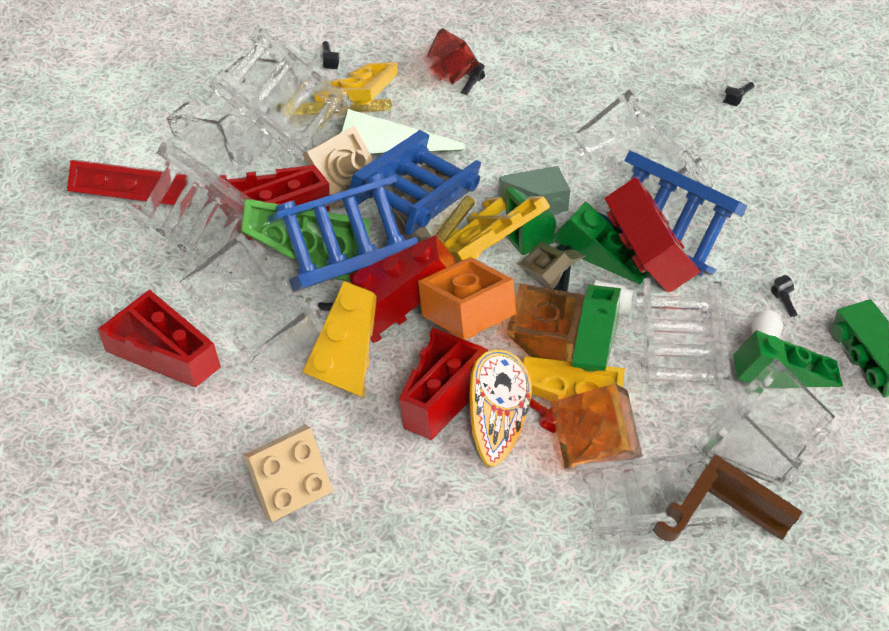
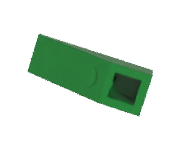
(600, 242)
(597, 328)
(866, 337)
(805, 365)

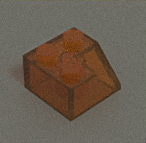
(546, 322)
(596, 427)

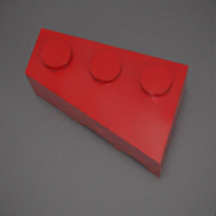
(649, 235)
(160, 340)
(438, 384)

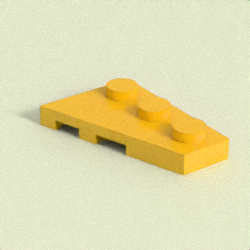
(365, 82)
(344, 341)
(559, 380)

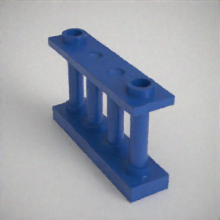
(403, 160)
(696, 195)
(338, 263)

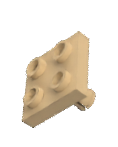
(339, 159)
(288, 473)

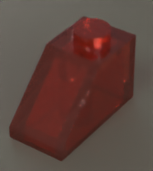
(450, 57)

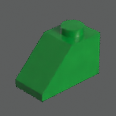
(534, 231)

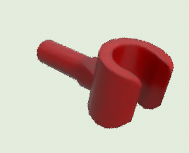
(547, 419)

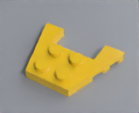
(488, 228)

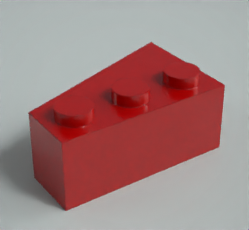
(288, 184)
(397, 278)

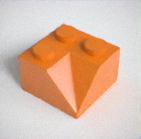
(467, 298)

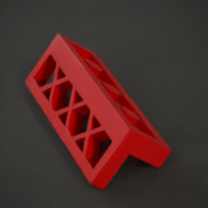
(120, 181)

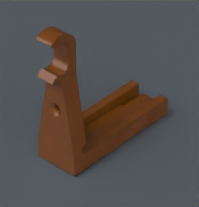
(737, 491)

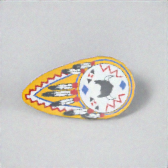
(498, 403)

